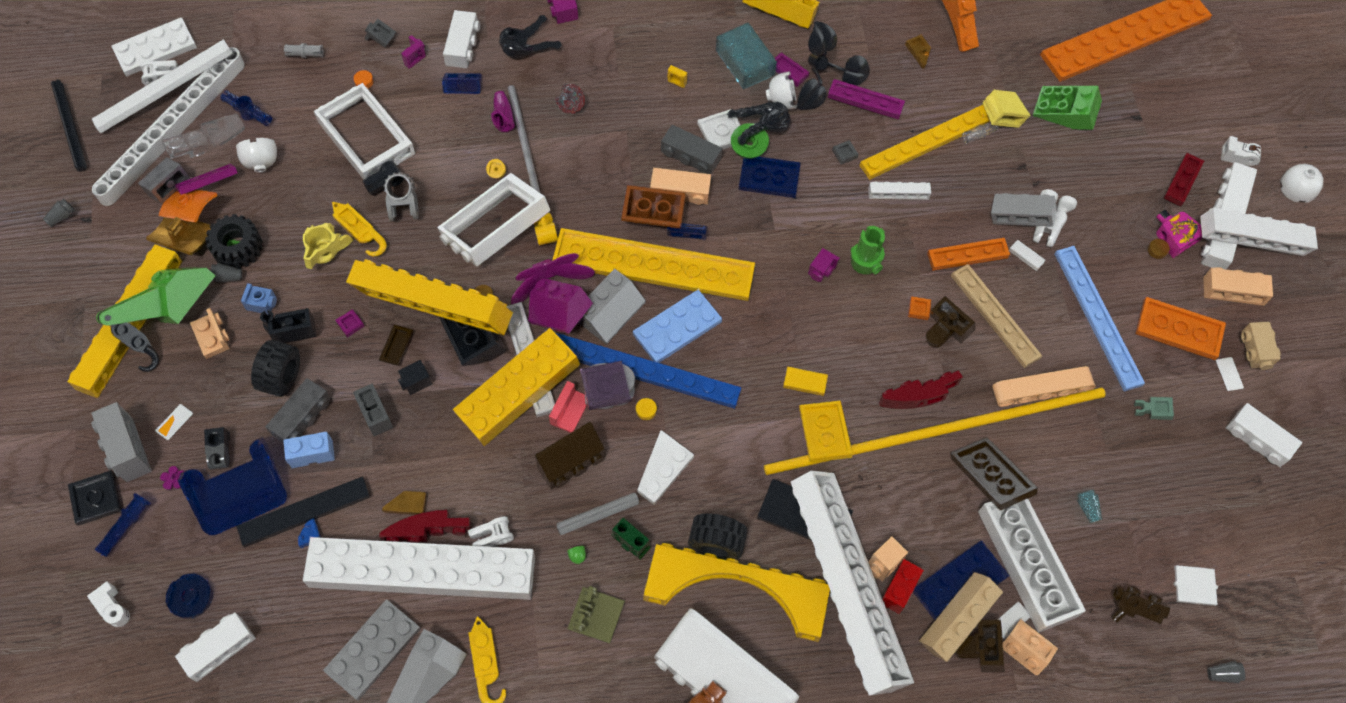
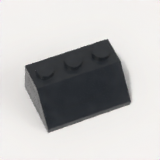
(472, 343)

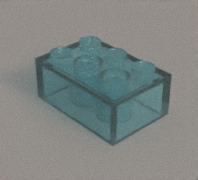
(745, 55)

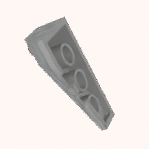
(427, 669)

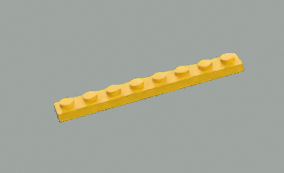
(923, 142)

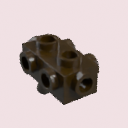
(1133, 602)

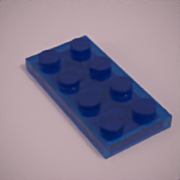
(944, 585)

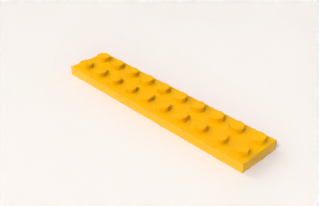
(658, 264)

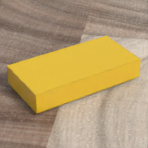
(805, 381)

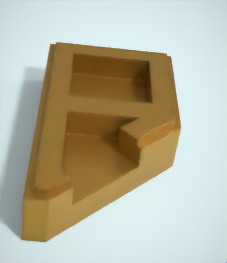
(919, 49)
(407, 503)

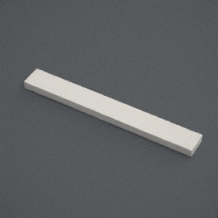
(161, 86)

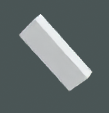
(1027, 255)

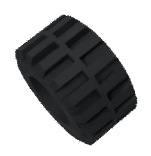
(229, 229)
(275, 368)
(717, 536)

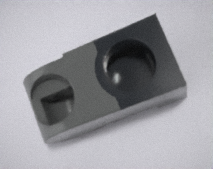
(217, 448)

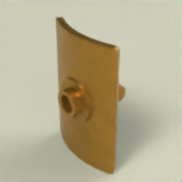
(180, 235)

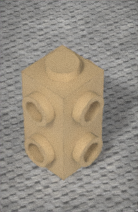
(1260, 345)

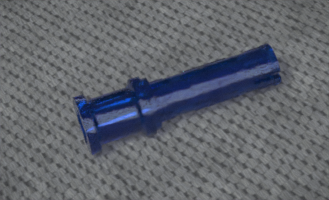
(129, 515)

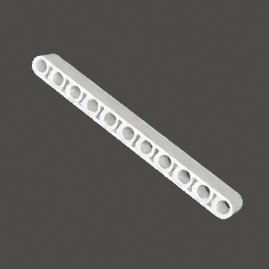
(169, 124)

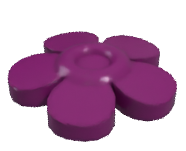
(171, 480)

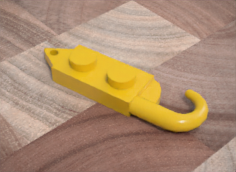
(358, 227)
(484, 660)

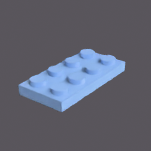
(677, 326)

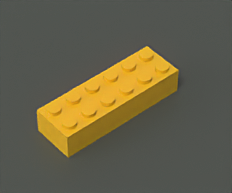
(516, 386)

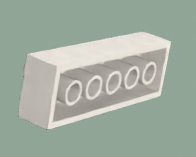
(1032, 564)

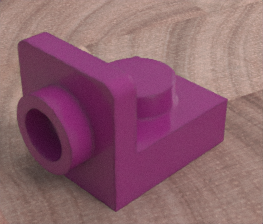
(414, 53)

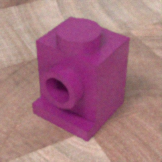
(823, 265)

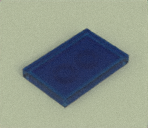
(770, 176)

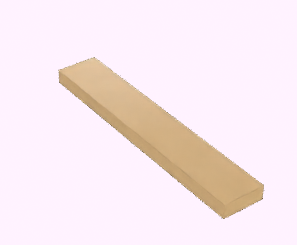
(996, 316)

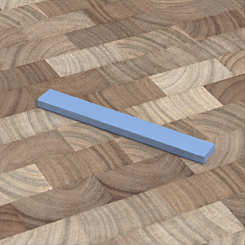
(1099, 319)

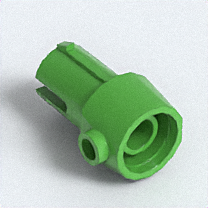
(869, 253)

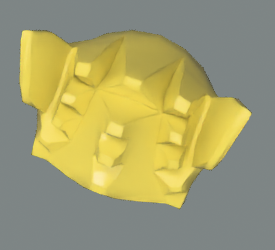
(322, 244)

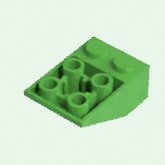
(1069, 106)

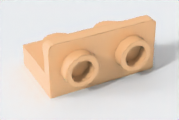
(210, 335)
(1029, 647)

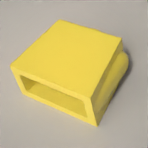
(1005, 109)

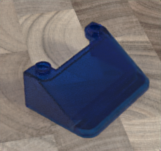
(235, 494)

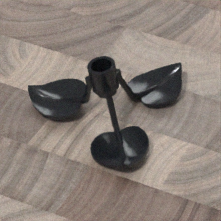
(821, 40)

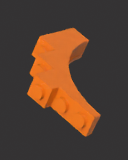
(962, 17)

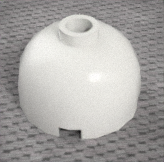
(782, 90)
(257, 154)
(1302, 183)

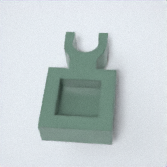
(1158, 408)

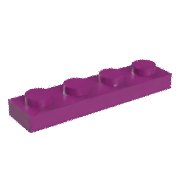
(866, 99)

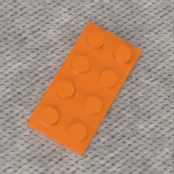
(1180, 328)

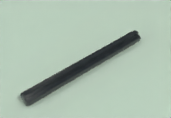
(68, 125)

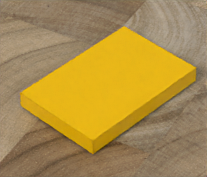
(825, 431)

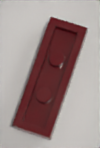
(1183, 179)

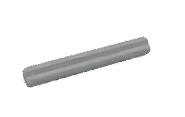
(597, 513)

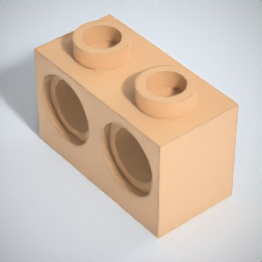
(887, 559)

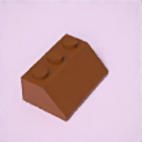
(653, 206)

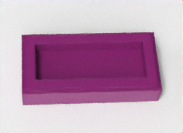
(786, 64)

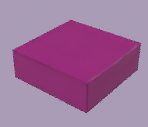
(349, 323)

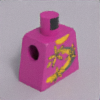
(1178, 231)

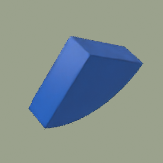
(310, 530)

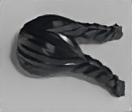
(514, 40)
(773, 118)

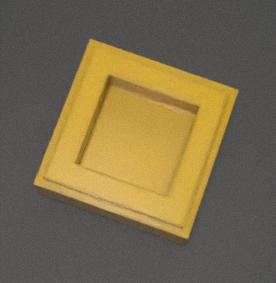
(677, 76)

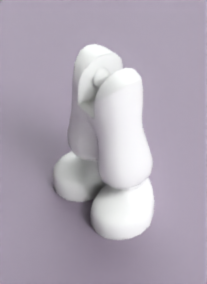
(1064, 205)

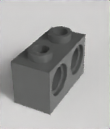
(373, 409)

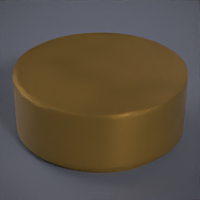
(1158, 248)

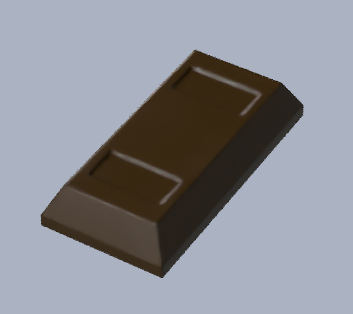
(395, 345)

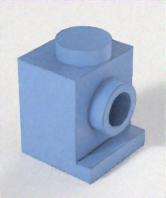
(258, 299)

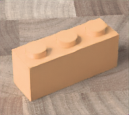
(693, 184)
(1238, 286)

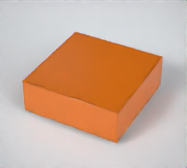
(919, 308)

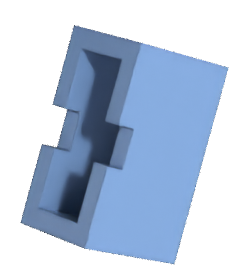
(308, 449)

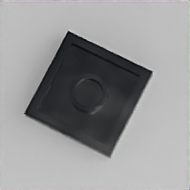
(94, 497)

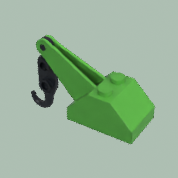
(167, 299)

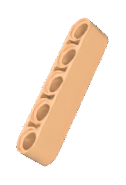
(1043, 386)

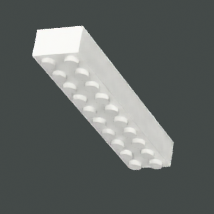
(419, 568)
(851, 583)

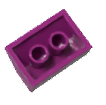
(557, 305)

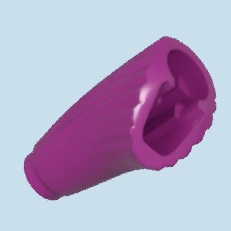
(502, 113)

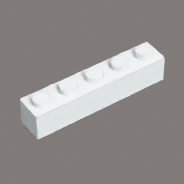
(899, 190)

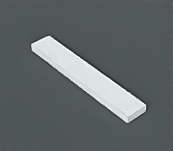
(521, 338)

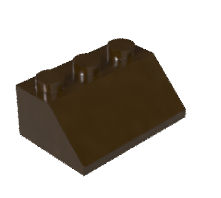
(570, 456)

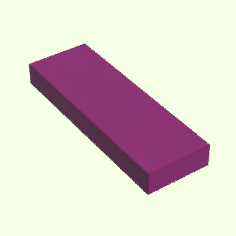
(206, 178)

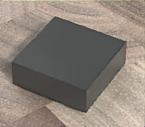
(845, 152)

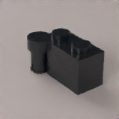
(289, 325)

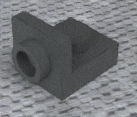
(379, 32)

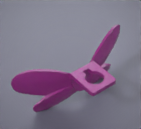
(545, 269)

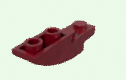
(916, 395)
(417, 527)

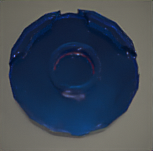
(189, 596)

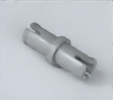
(304, 50)

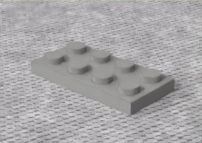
(372, 649)

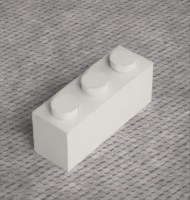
(461, 39)
(1263, 435)
(214, 646)

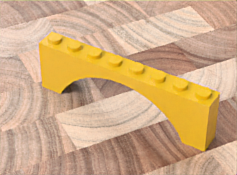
(800, 598)

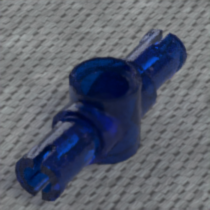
(246, 108)

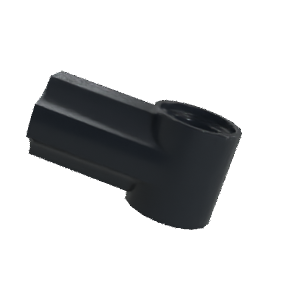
(376, 181)

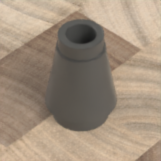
(60, 211)
(226, 273)
(1227, 672)

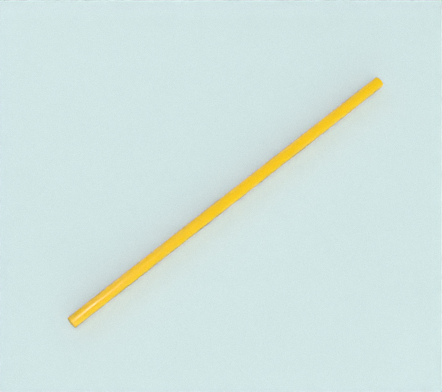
(946, 428)

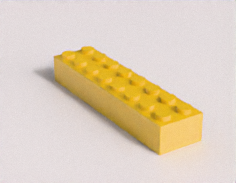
(430, 296)

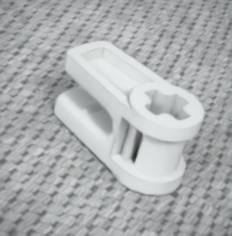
(157, 70)
(493, 527)

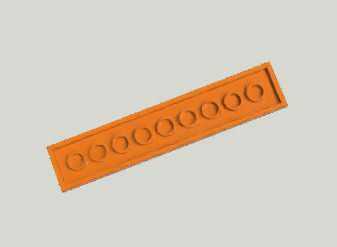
(1123, 36)

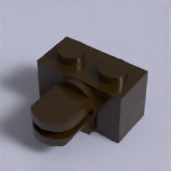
(950, 322)
(986, 646)

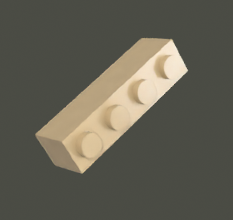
(961, 616)

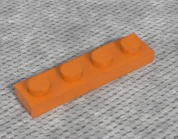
(968, 254)

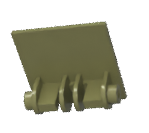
(596, 614)

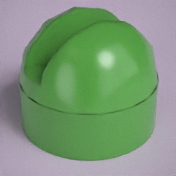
(577, 554)

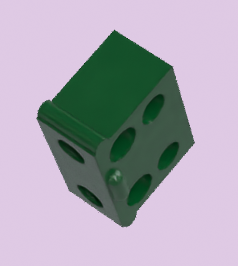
(630, 538)

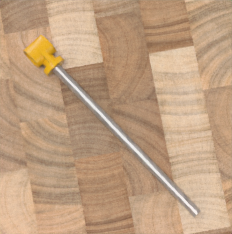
(544, 227)

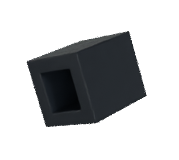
(414, 377)

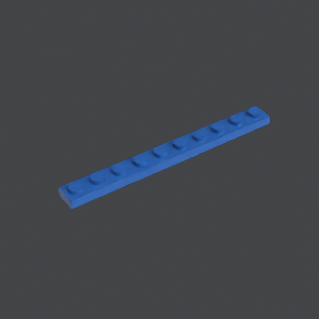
(657, 373)

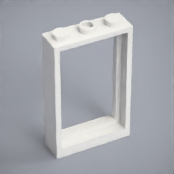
(397, 153)
(504, 234)

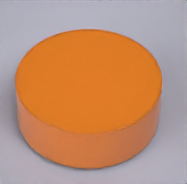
(363, 77)

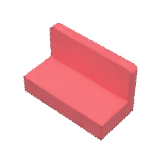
(568, 408)

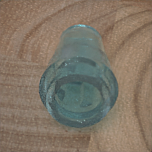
(1090, 505)

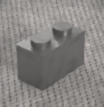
(162, 180)

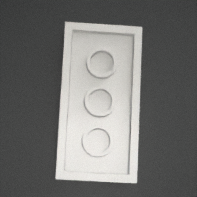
(154, 45)

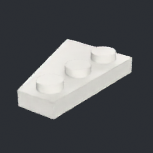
(663, 467)

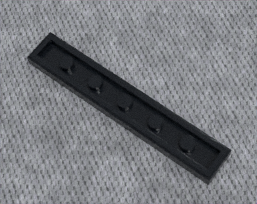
(303, 511)

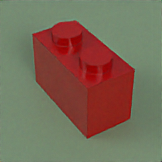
(902, 586)

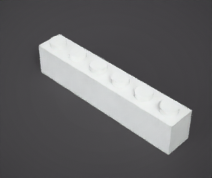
(1233, 197)
(1258, 231)

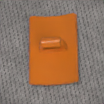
(186, 206)

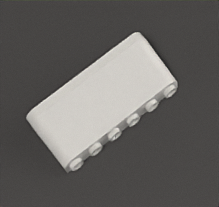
(703, 654)

